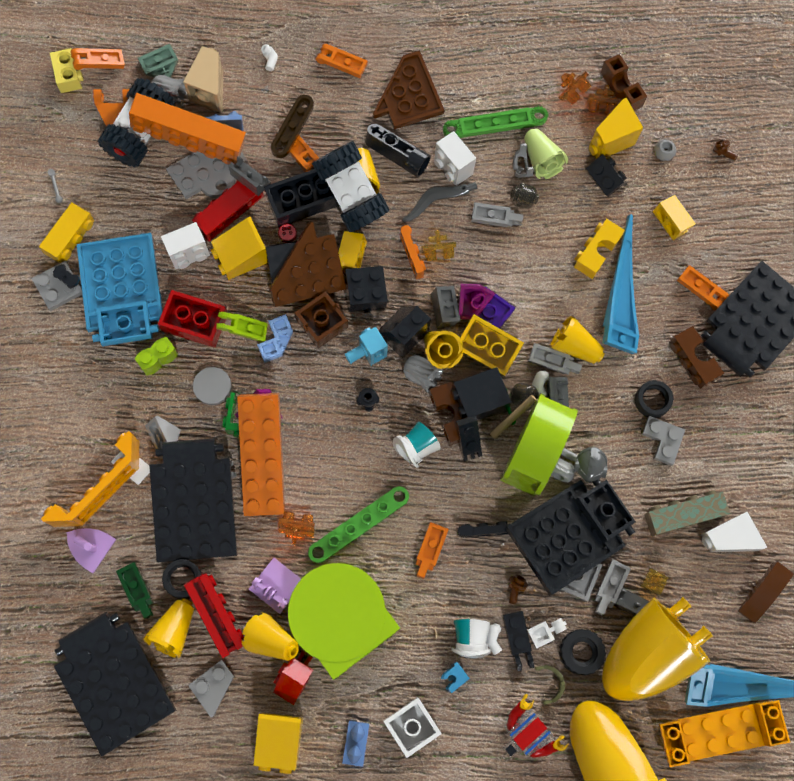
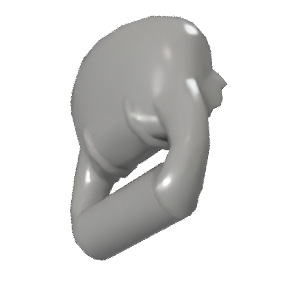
(563, 470)

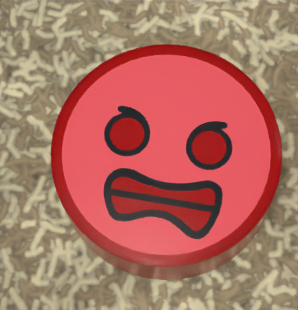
(287, 233)

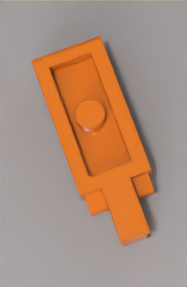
(430, 548)

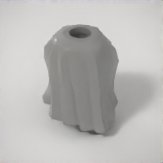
(173, 87)
(422, 372)

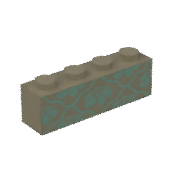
(687, 513)

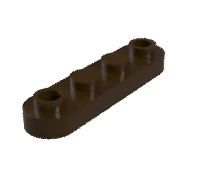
(292, 126)

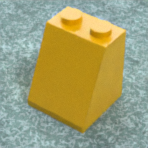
(617, 131)
(239, 249)
(277, 742)

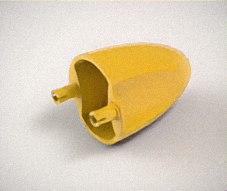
(653, 653)
(606, 746)

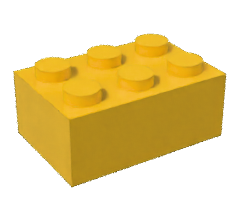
(490, 345)

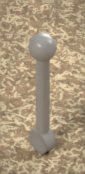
(51, 173)

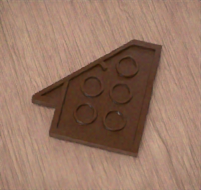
(409, 94)
(309, 269)

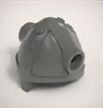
(591, 464)

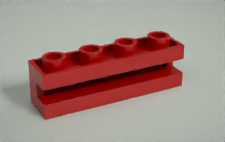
(225, 210)
(214, 615)

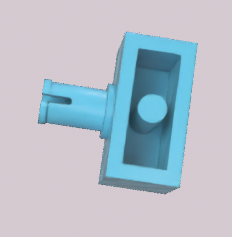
(370, 345)

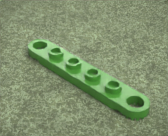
(496, 122)
(358, 524)

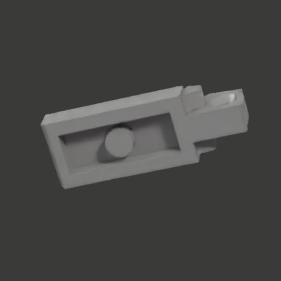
(495, 215)
(553, 360)
(611, 586)

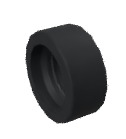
(664, 389)
(168, 572)

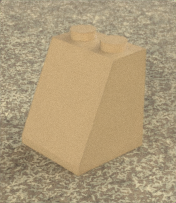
(205, 80)

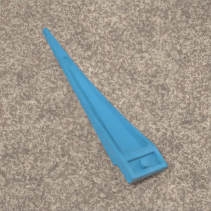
(620, 316)
(726, 685)

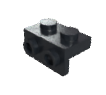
(606, 174)

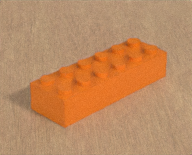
(186, 129)
(261, 454)

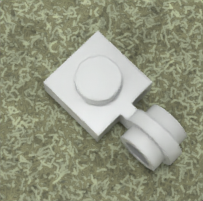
(542, 634)

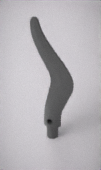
(438, 193)

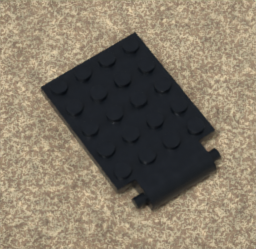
(753, 322)
(192, 502)
(571, 533)
(111, 682)

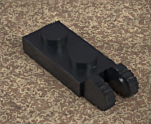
(482, 530)
(518, 638)

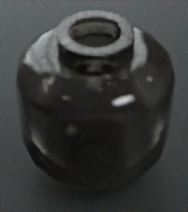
(524, 195)
(521, 392)

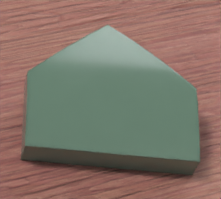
(159, 62)

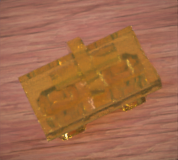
(430, 250)

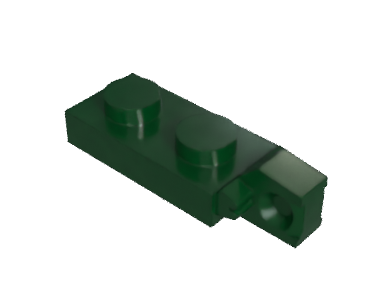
(135, 589)

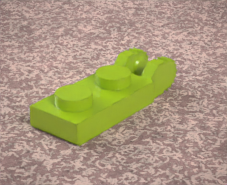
(243, 326)

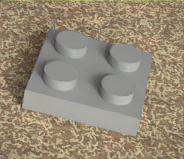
(53, 290)

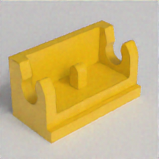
(673, 217)
(352, 250)

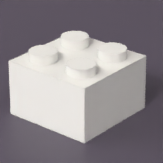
(454, 158)
(185, 246)
(412, 727)

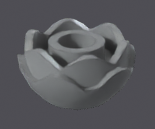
(665, 155)

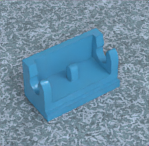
(456, 674)

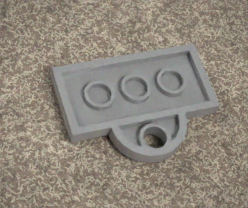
(202, 174)

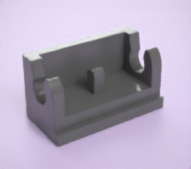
(248, 176)
(445, 306)
(558, 390)
(630, 602)

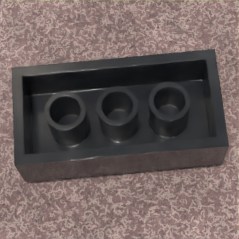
(299, 197)

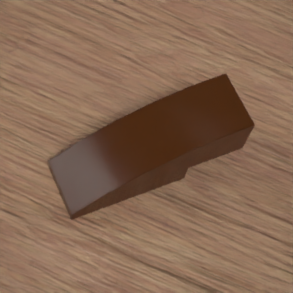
(765, 591)

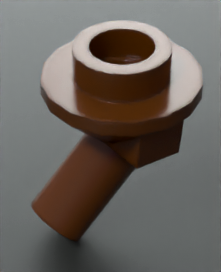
(721, 148)
(516, 583)

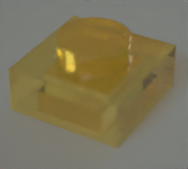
(654, 582)

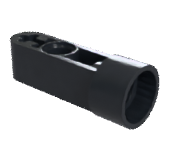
(397, 150)

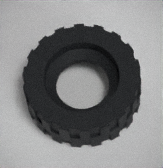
(596, 645)

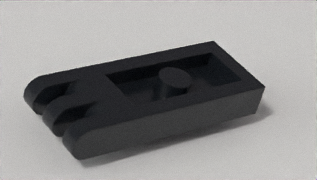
(469, 437)

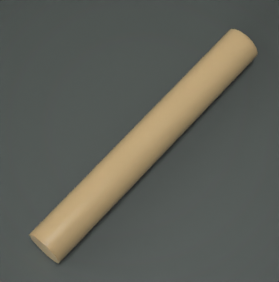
(513, 416)

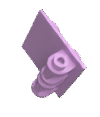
(275, 585)

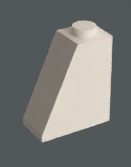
(734, 536)

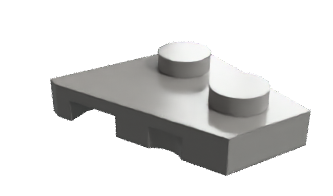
(212, 687)

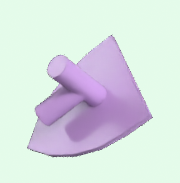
(89, 546)

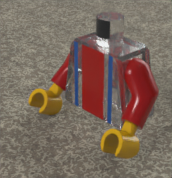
(530, 733)

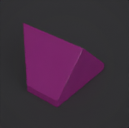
(473, 300)

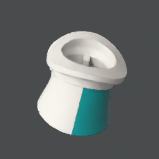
(416, 444)
(471, 638)

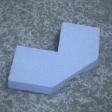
(276, 346)

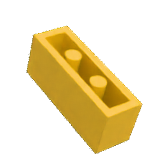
(67, 233)

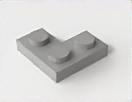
(668, 437)

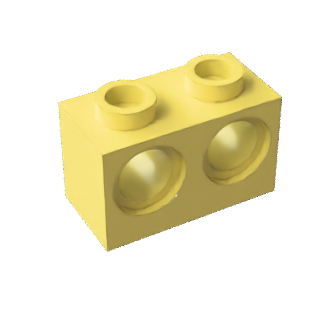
(65, 71)

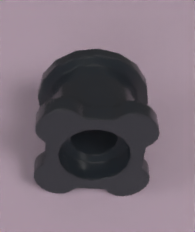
(368, 404)

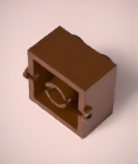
(321, 319)

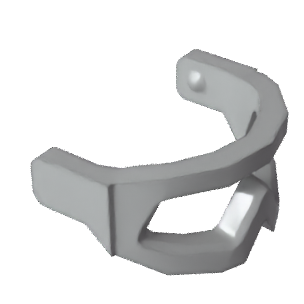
(529, 170)

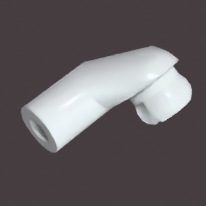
(271, 57)
(539, 381)
(492, 637)

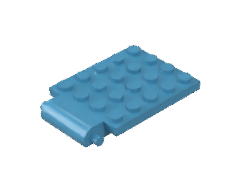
(120, 288)

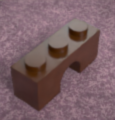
(615, 74)
(701, 371)
(442, 399)

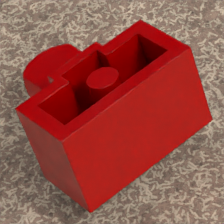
(293, 678)

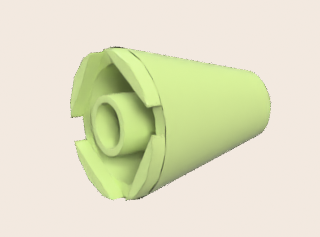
(544, 154)

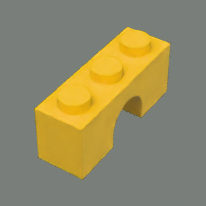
(606, 236)

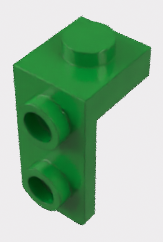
(230, 427)

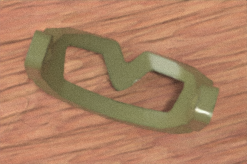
(561, 683)

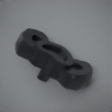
(65, 276)

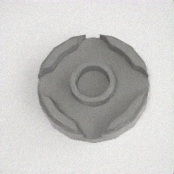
(212, 386)

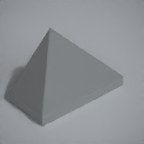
(162, 431)

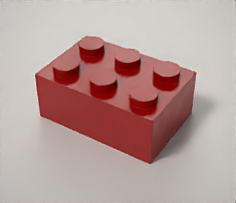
(192, 318)

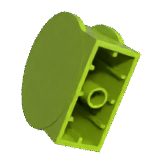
(539, 446)
(339, 616)

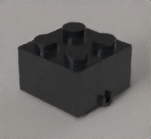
(365, 289)

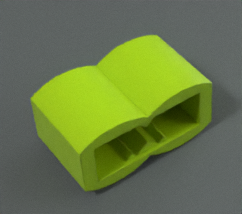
(159, 354)

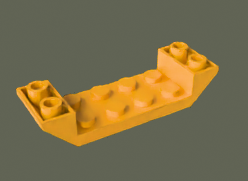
(97, 496)
(723, 732)

